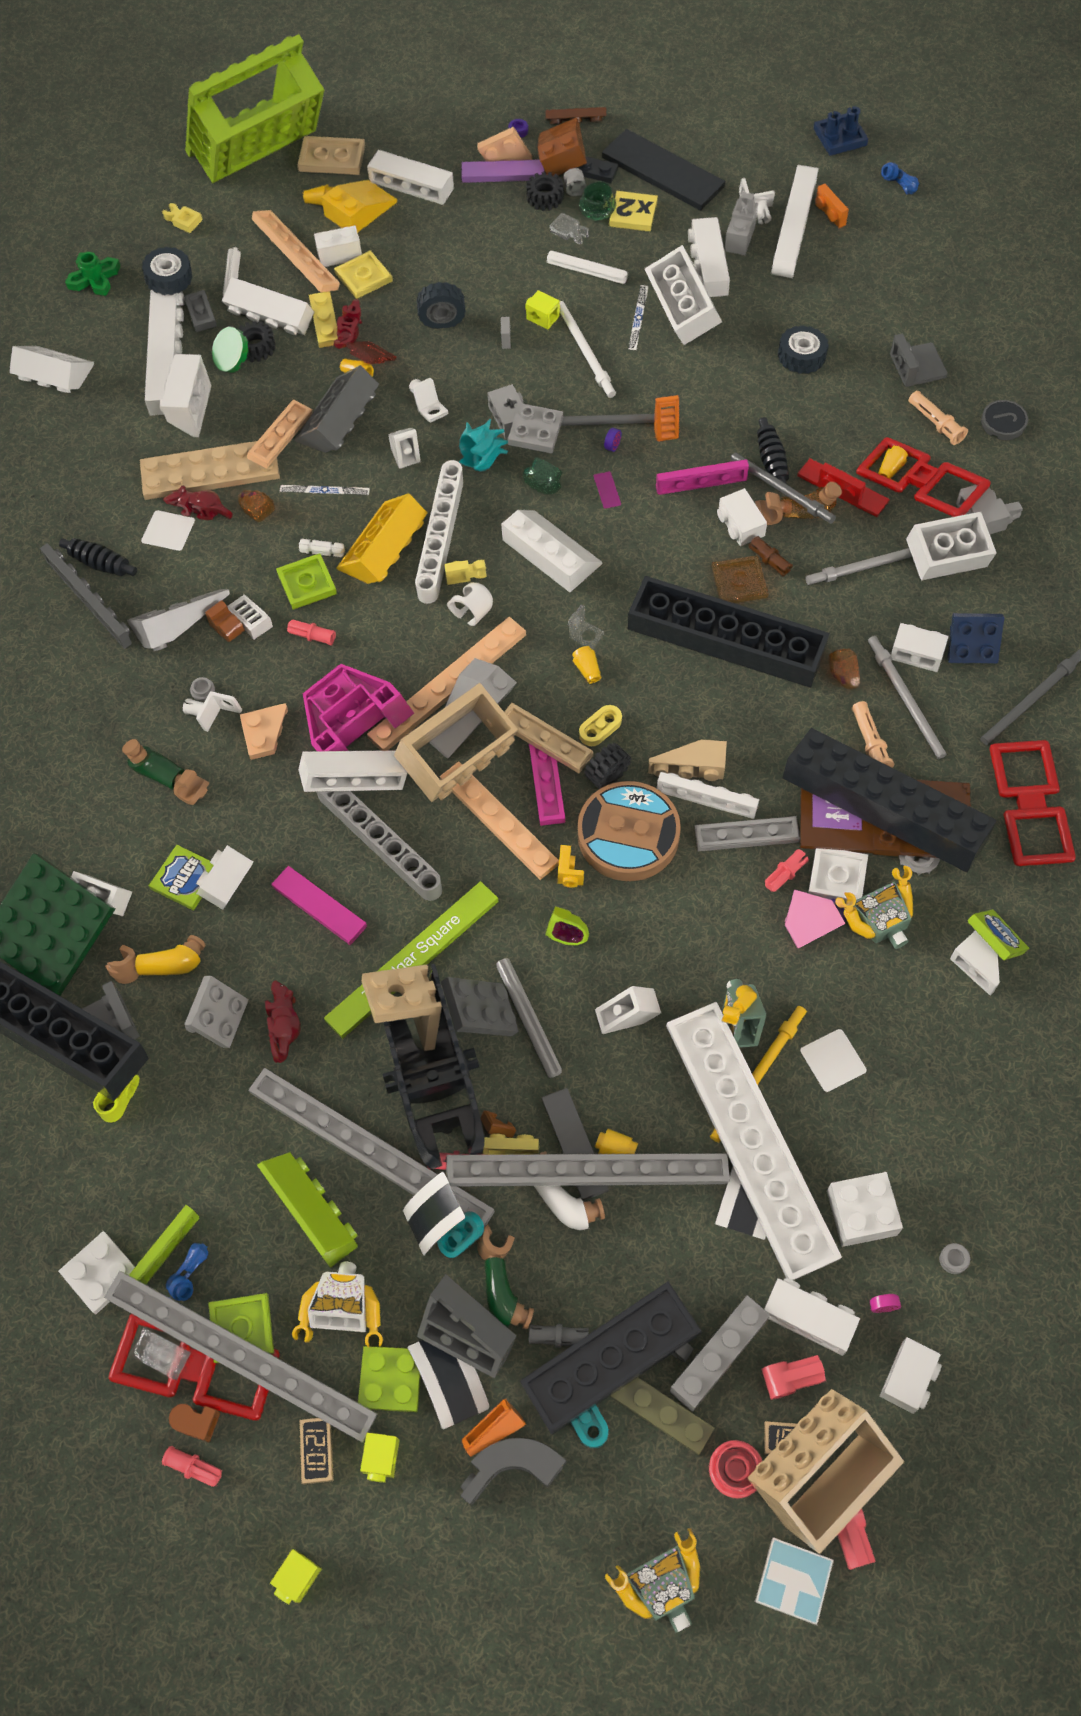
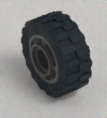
(441, 305)

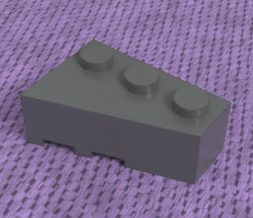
(465, 1328)

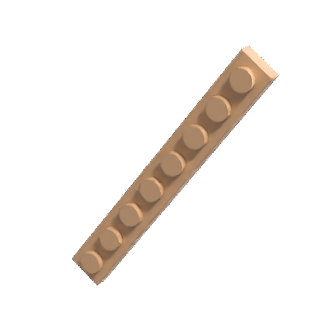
(440, 688)

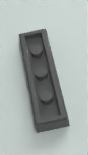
(570, 1134)

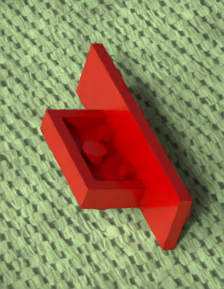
(852, 488)

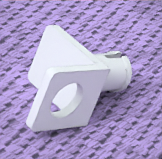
(764, 201)
(427, 399)
(207, 711)

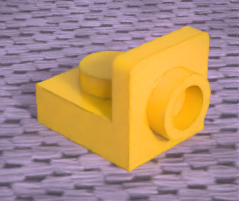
(566, 873)

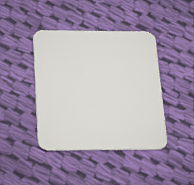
(168, 530)
(833, 1060)

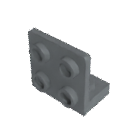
(916, 363)
(113, 1011)

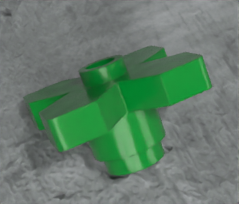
(93, 273)

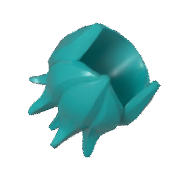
(481, 446)

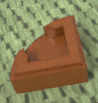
(495, 1126)

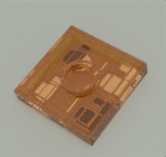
(740, 579)

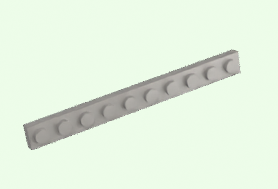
(354, 1139)
(587, 1169)
(241, 1356)

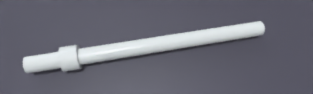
(601, 376)

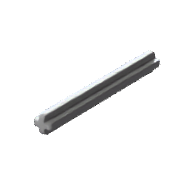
(529, 1018)

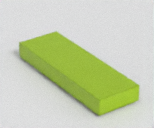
(165, 1245)

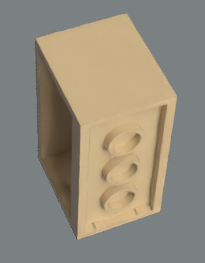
(490, 714)
(846, 1482)

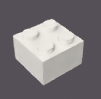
(864, 1209)

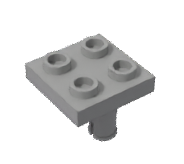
(535, 428)
(216, 1012)

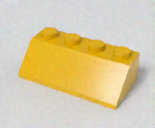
(383, 539)

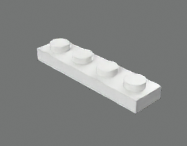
(707, 795)

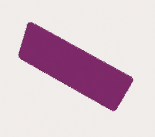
(607, 490)

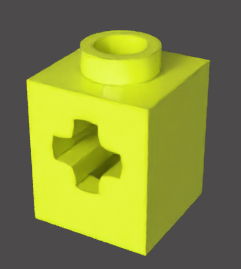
(542, 309)
(379, 1456)
(295, 1577)

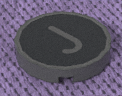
(1004, 419)

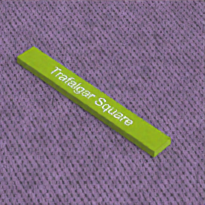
(417, 953)

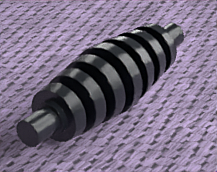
(772, 451)
(97, 557)

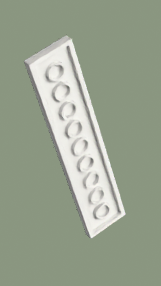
(753, 1142)

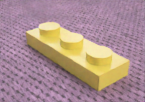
(324, 318)

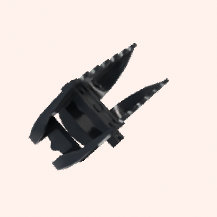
(431, 1077)

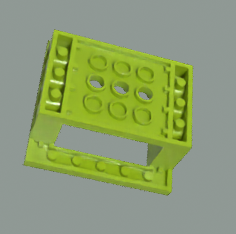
(237, 142)

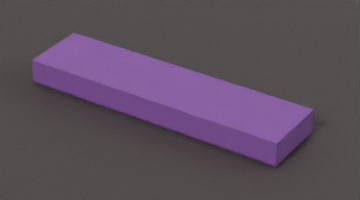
(500, 170)

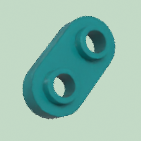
(461, 1235)
(590, 1419)

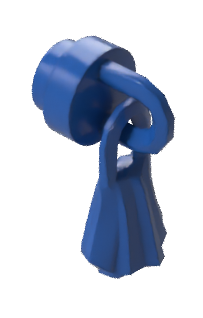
(891, 172)
(181, 1287)

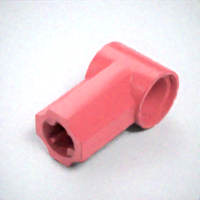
(785, 1378)
(856, 1543)

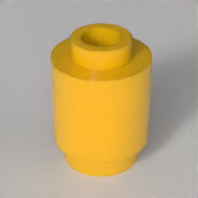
(615, 1143)

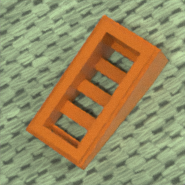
(666, 420)
(495, 1426)

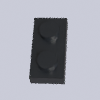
(599, 170)

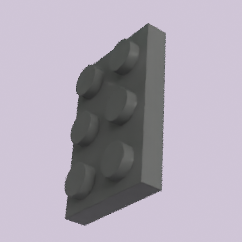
(479, 1007)

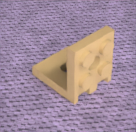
(416, 1000)

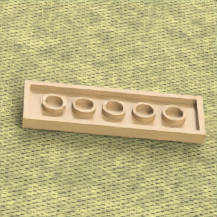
(203, 470)

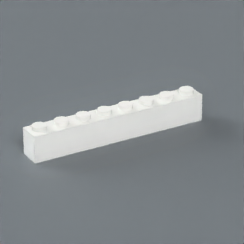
(162, 345)

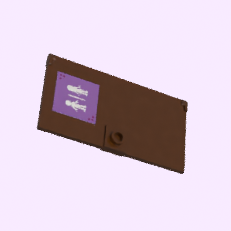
(836, 829)

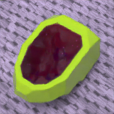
(566, 928)

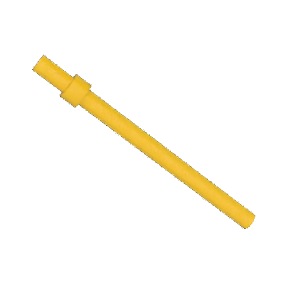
(786, 1031)

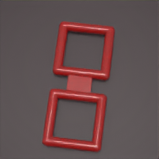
(923, 477)
(1032, 803)
(197, 1369)

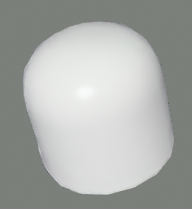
(476, 599)

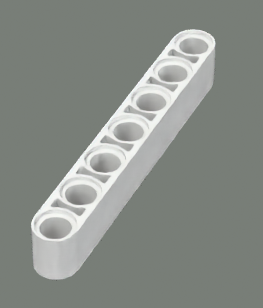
(794, 221)
(439, 532)

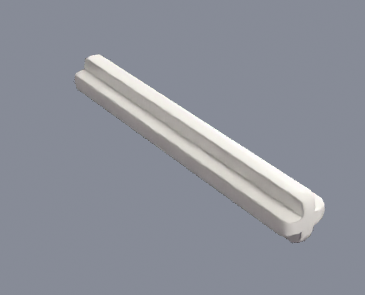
(587, 267)

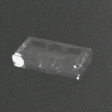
(160, 1353)

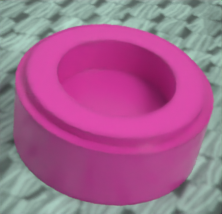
(885, 1303)

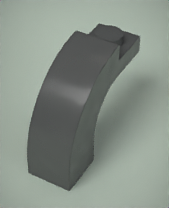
(512, 1454)

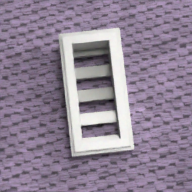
(258, 627)

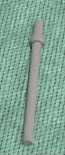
(830, 574)
(884, 659)

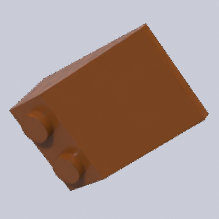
(561, 148)

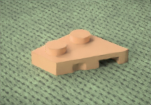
(504, 147)
(263, 729)

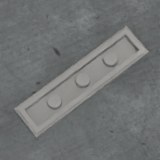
(747, 833)

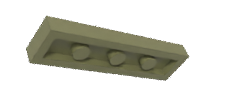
(664, 1414)

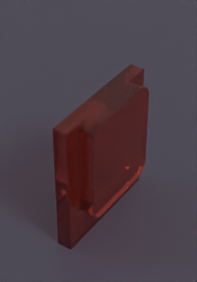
(370, 352)

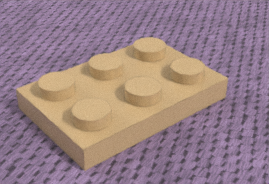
(331, 155)

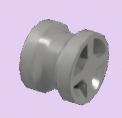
(574, 182)

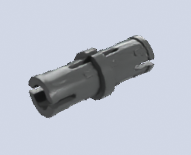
(556, 1335)

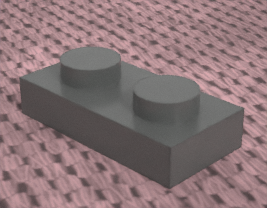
(200, 311)

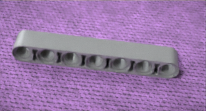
(384, 845)

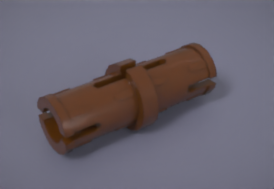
(770, 556)

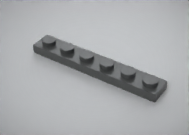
(91, 600)

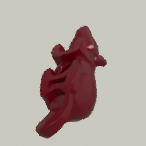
(348, 324)
(203, 503)
(282, 1021)

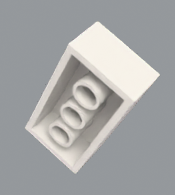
(683, 295)

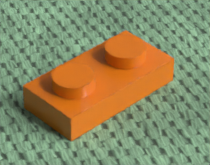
(831, 205)

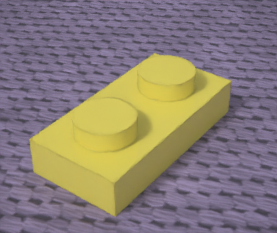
(500, 1145)

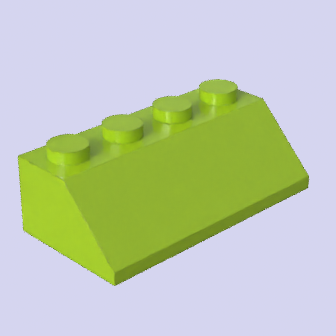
(309, 1208)

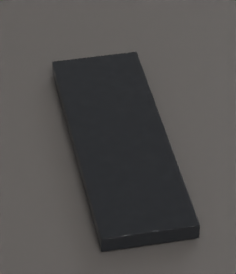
(663, 169)
(610, 1357)

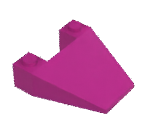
(348, 705)

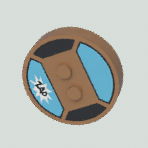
(628, 831)

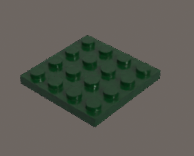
(49, 924)

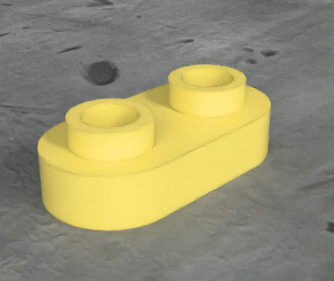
(597, 725)

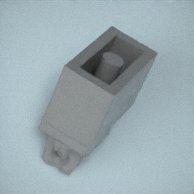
(741, 224)
(994, 511)

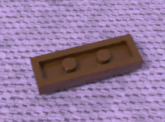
(556, 116)

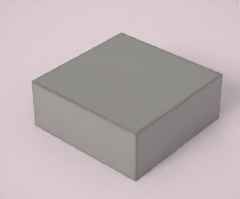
(505, 332)

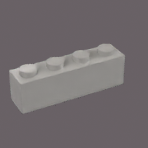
(719, 1353)

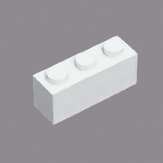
(811, 1316)

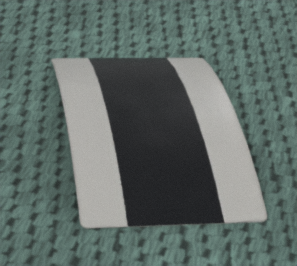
(737, 1210)
(433, 1212)
(450, 1383)

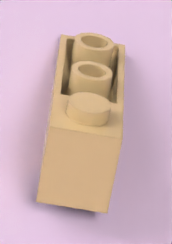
(697, 759)

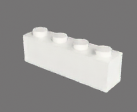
(410, 177)
(709, 256)
(267, 306)
(351, 771)

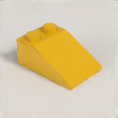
(356, 204)

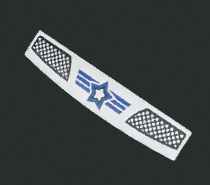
(638, 317)
(319, 489)

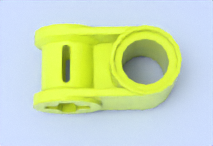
(119, 1104)

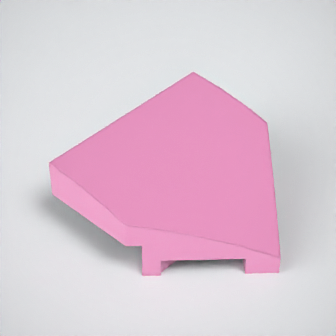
(811, 918)

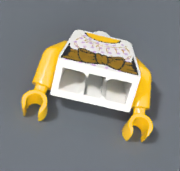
(340, 1303)

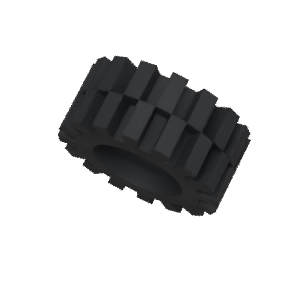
(545, 199)
(261, 332)
(608, 765)

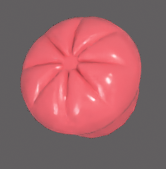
(731, 1466)

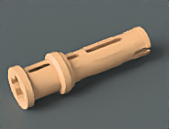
(944, 423)
(875, 746)

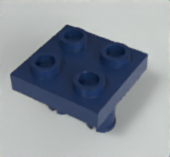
(841, 132)
(975, 638)

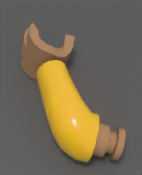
(168, 962)

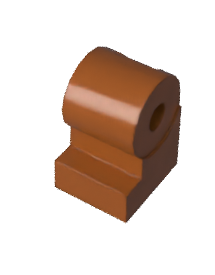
(224, 621)
(191, 1423)

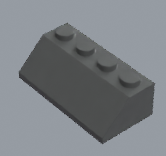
(338, 410)

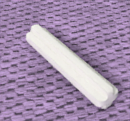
(232, 267)

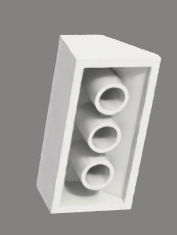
(549, 548)

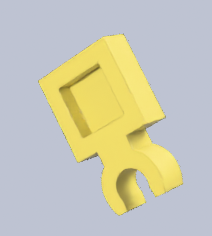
(184, 219)
(462, 571)

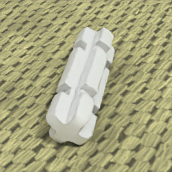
(322, 547)

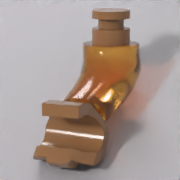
(774, 509)

